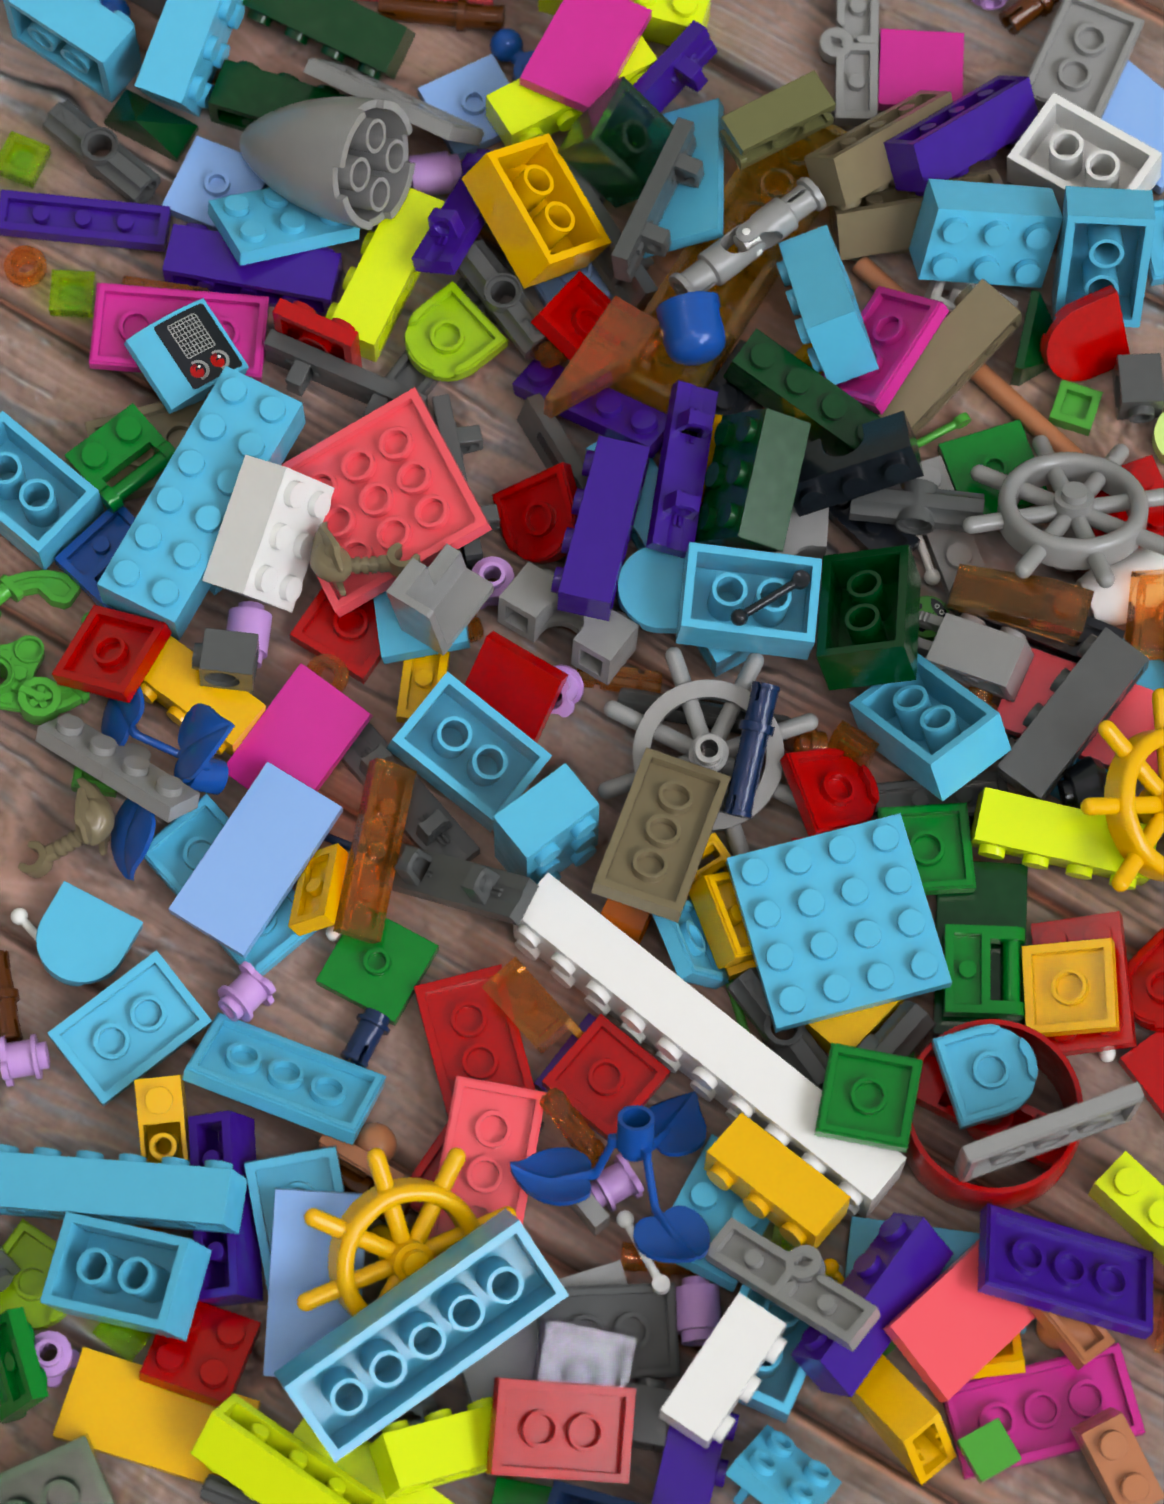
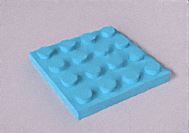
(838, 922)

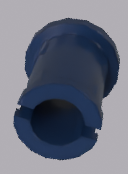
(366, 1037)

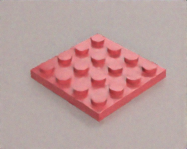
(390, 488)

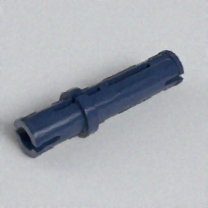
(751, 750)

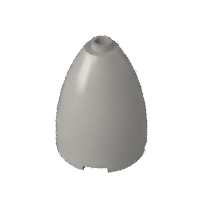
(335, 157)

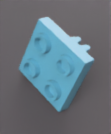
(780, 1472)

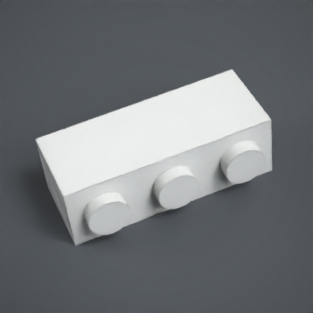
(724, 1372)

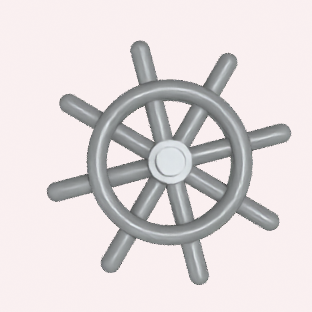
(1071, 509)
(707, 747)

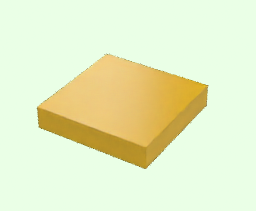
(1071, 987)

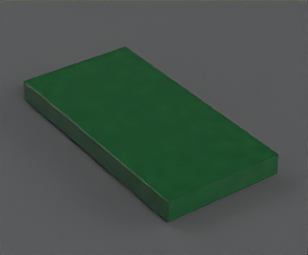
(997, 901)

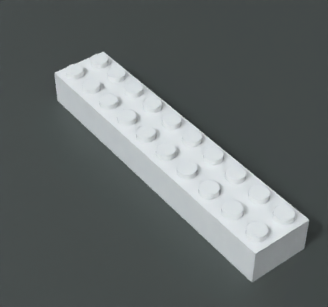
(695, 1038)

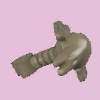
(335, 565)
(93, 825)

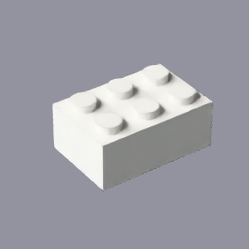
(1080, 150)
(268, 533)

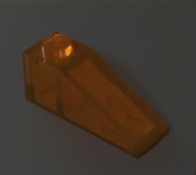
(607, 355)
(1030, 604)

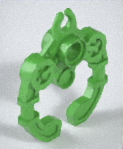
(35, 697)

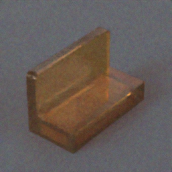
(530, 1005)

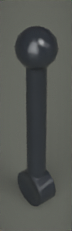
(799, 581)

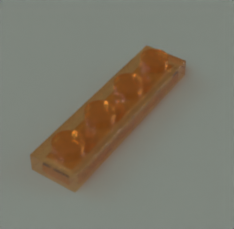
(374, 851)

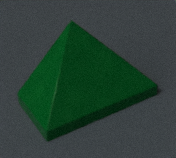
(151, 125)
(1029, 358)

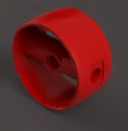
(934, 1097)

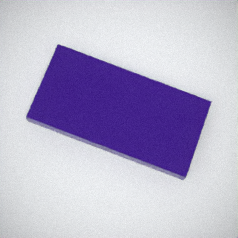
(1065, 1271)

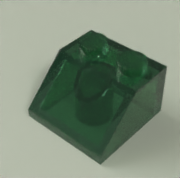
(617, 142)

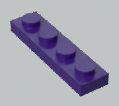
(84, 220)
(604, 413)

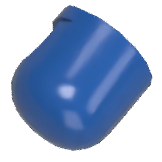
(692, 327)

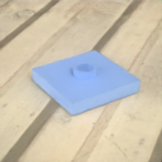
(464, 96)
(205, 175)

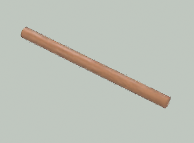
(985, 377)

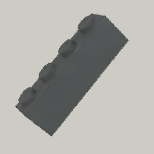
(1071, 717)

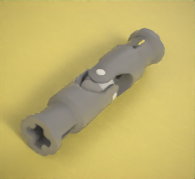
(752, 238)

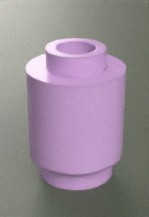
(435, 172)
(252, 618)
(697, 1310)

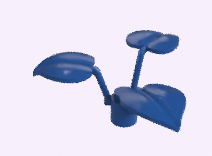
(198, 741)
(673, 1128)

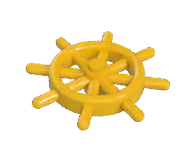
(1123, 808)
(397, 1249)

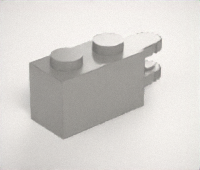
(977, 653)

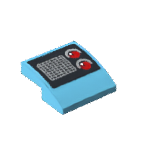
(184, 355)

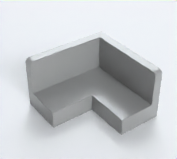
(438, 600)

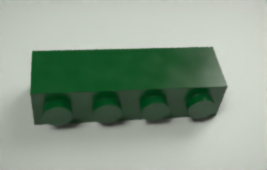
(342, 29)
(248, 93)
(795, 389)

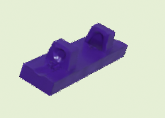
(685, 56)
(451, 227)
(681, 469)

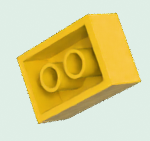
(536, 210)

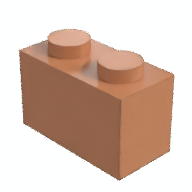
(1117, 1459)

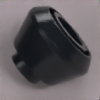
(1082, 781)

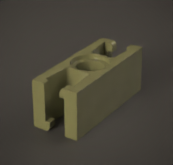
(777, 120)

